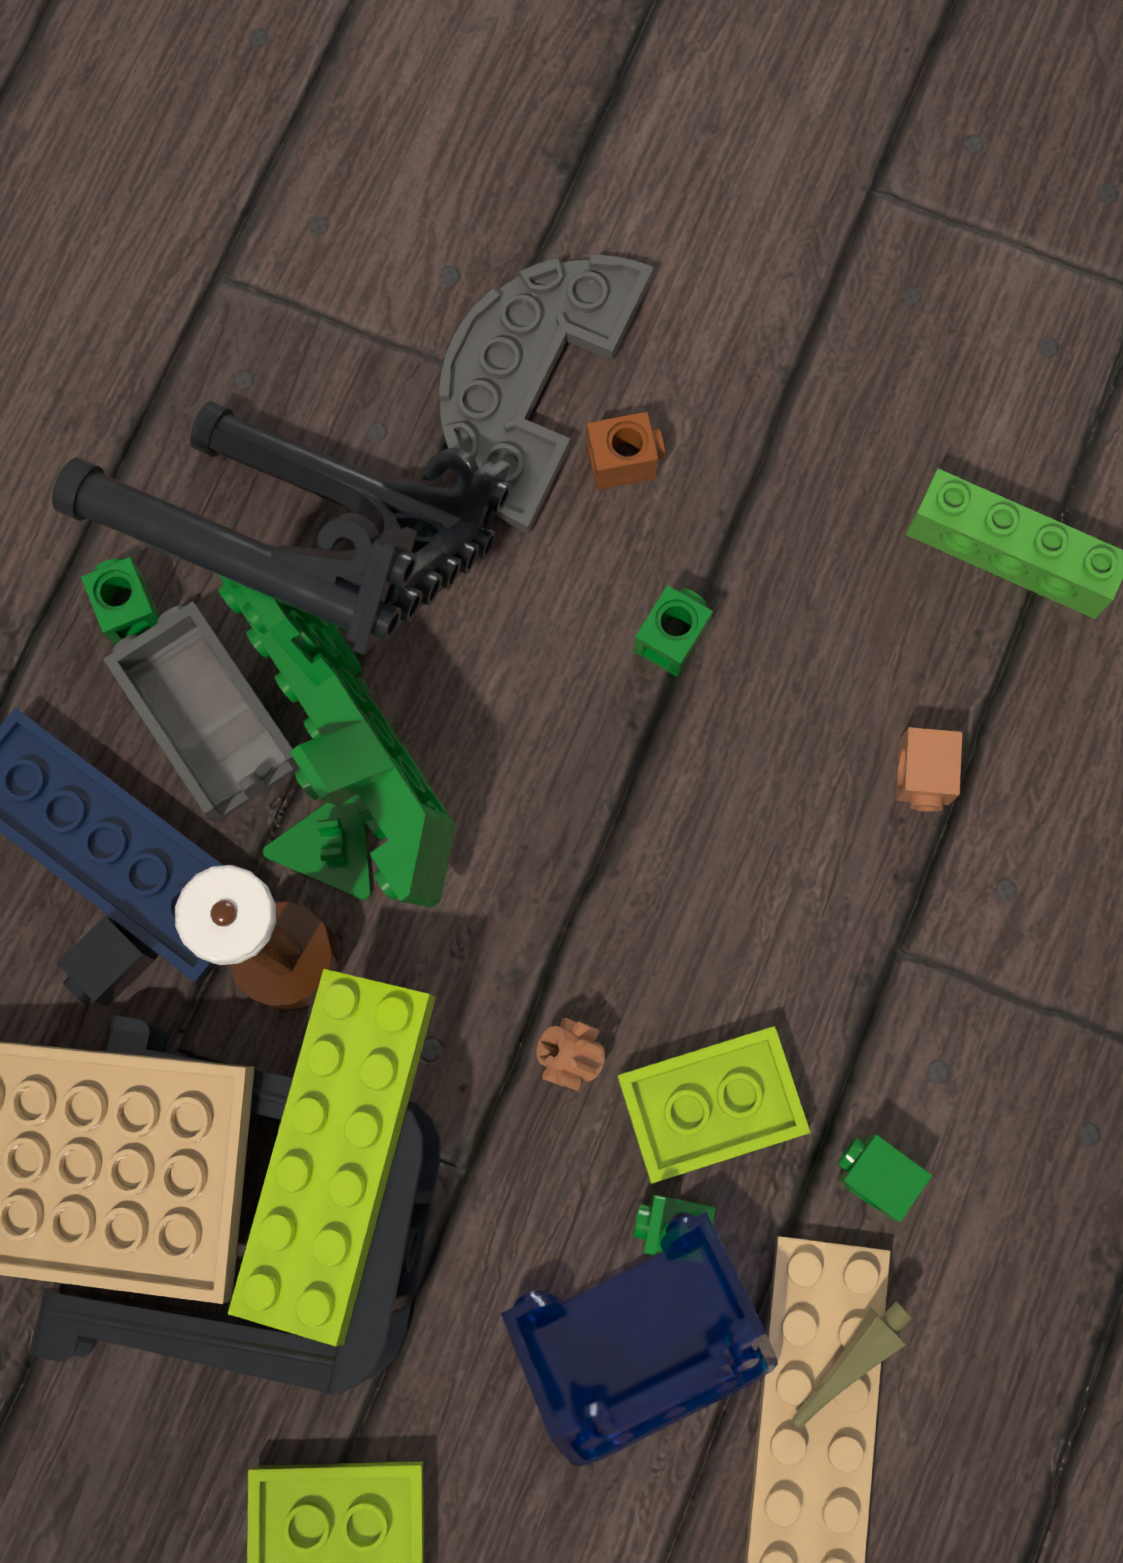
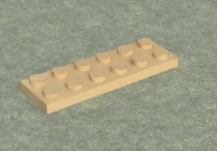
(816, 1478)

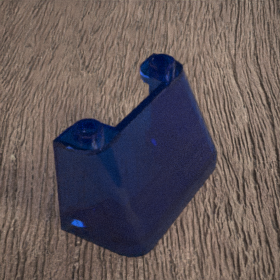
(640, 1345)

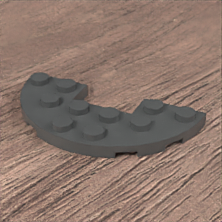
(508, 353)

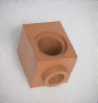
(929, 768)

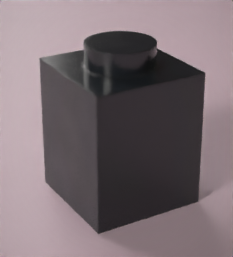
(104, 963)

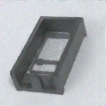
(202, 711)

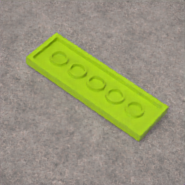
(332, 1157)

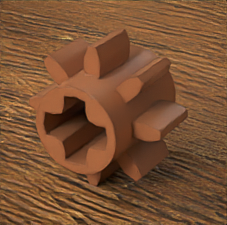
(570, 1054)

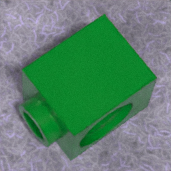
(130, 618)
(671, 651)
(881, 1176)

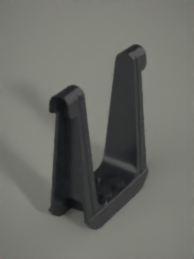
(379, 1322)

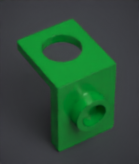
(654, 1218)

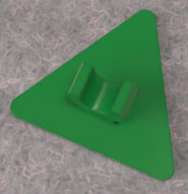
(327, 848)

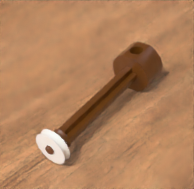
(271, 945)

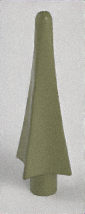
(870, 1345)

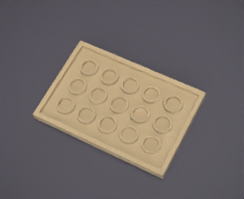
(122, 1170)

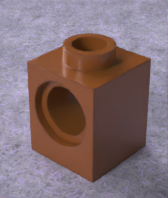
(616, 470)

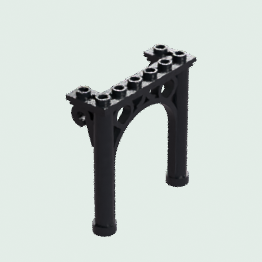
(406, 531)

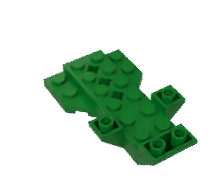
(352, 745)

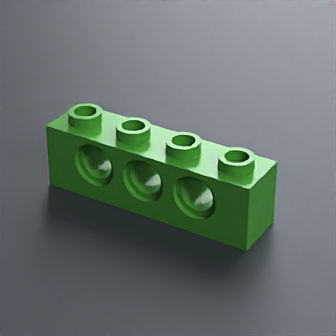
(1018, 544)

